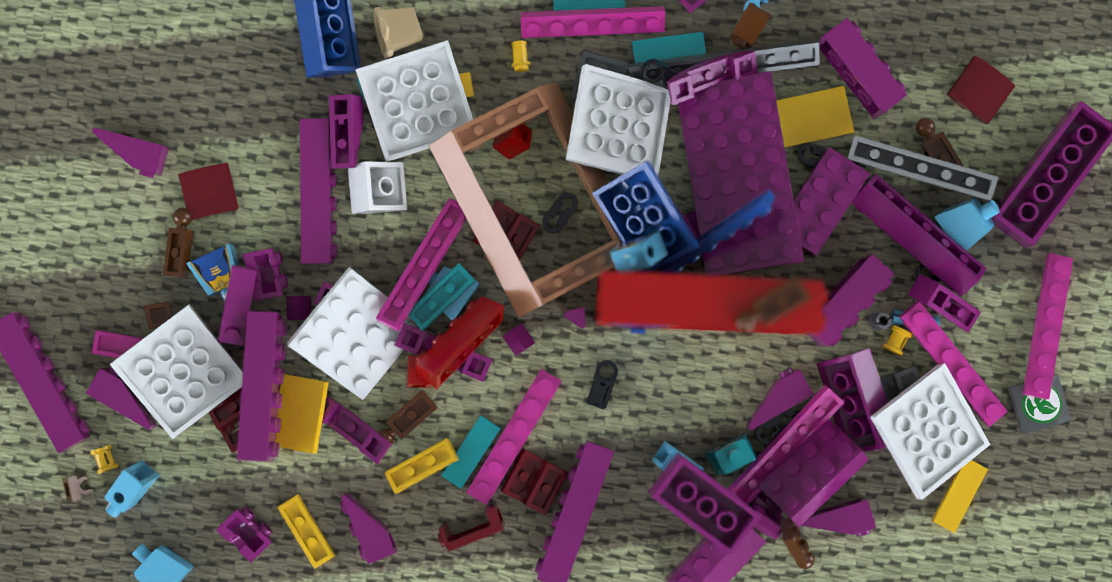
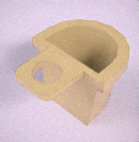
(396, 29)

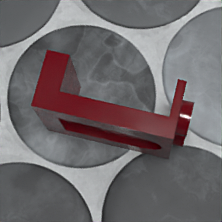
(474, 534)

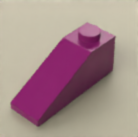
(345, 129)
(138, 153)
(944, 302)
(236, 304)
(114, 392)
(783, 394)
(847, 518)

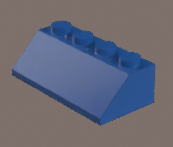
(327, 37)

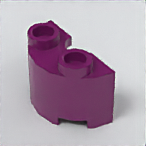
(268, 280)
(770, 516)
(246, 533)

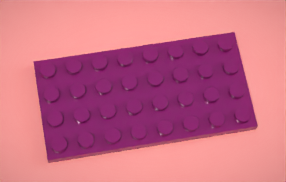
(732, 159)

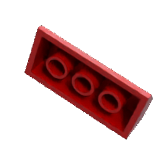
(459, 341)

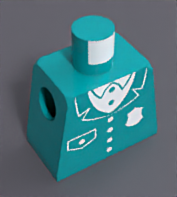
(731, 455)

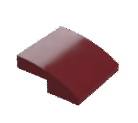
(981, 89)
(208, 191)
(516, 227)
(226, 415)
(534, 481)

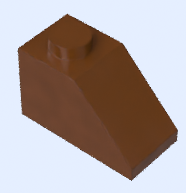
(749, 26)

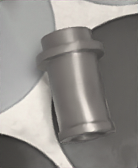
(874, 318)

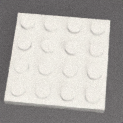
(414, 99)
(617, 121)
(347, 338)
(180, 371)
(930, 431)

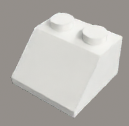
(377, 187)

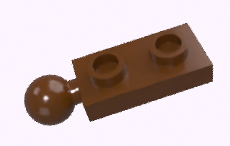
(936, 145)
(178, 245)
(773, 305)
(409, 416)
(796, 545)

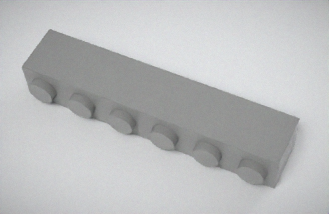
(922, 168)

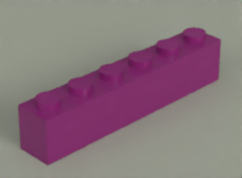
(317, 193)
(918, 235)
(40, 383)
(575, 513)

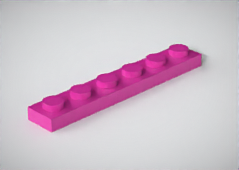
(593, 22)
(422, 266)
(1047, 326)
(944, 351)
(800, 428)
(514, 437)

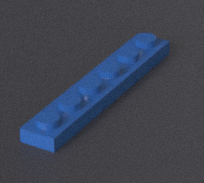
(722, 231)

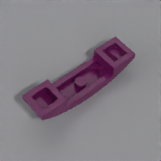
(710, 73)
(416, 341)
(355, 430)

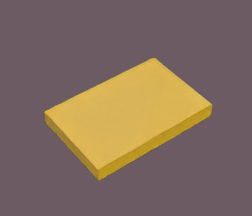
(815, 116)
(301, 413)

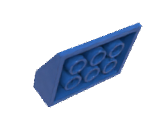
(640, 206)

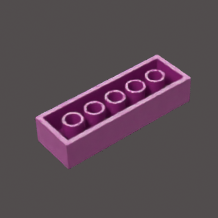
(1053, 174)
(261, 387)

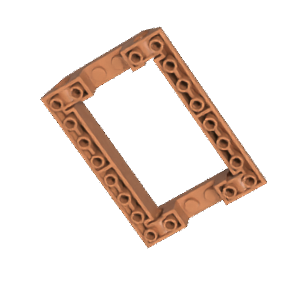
(471, 136)

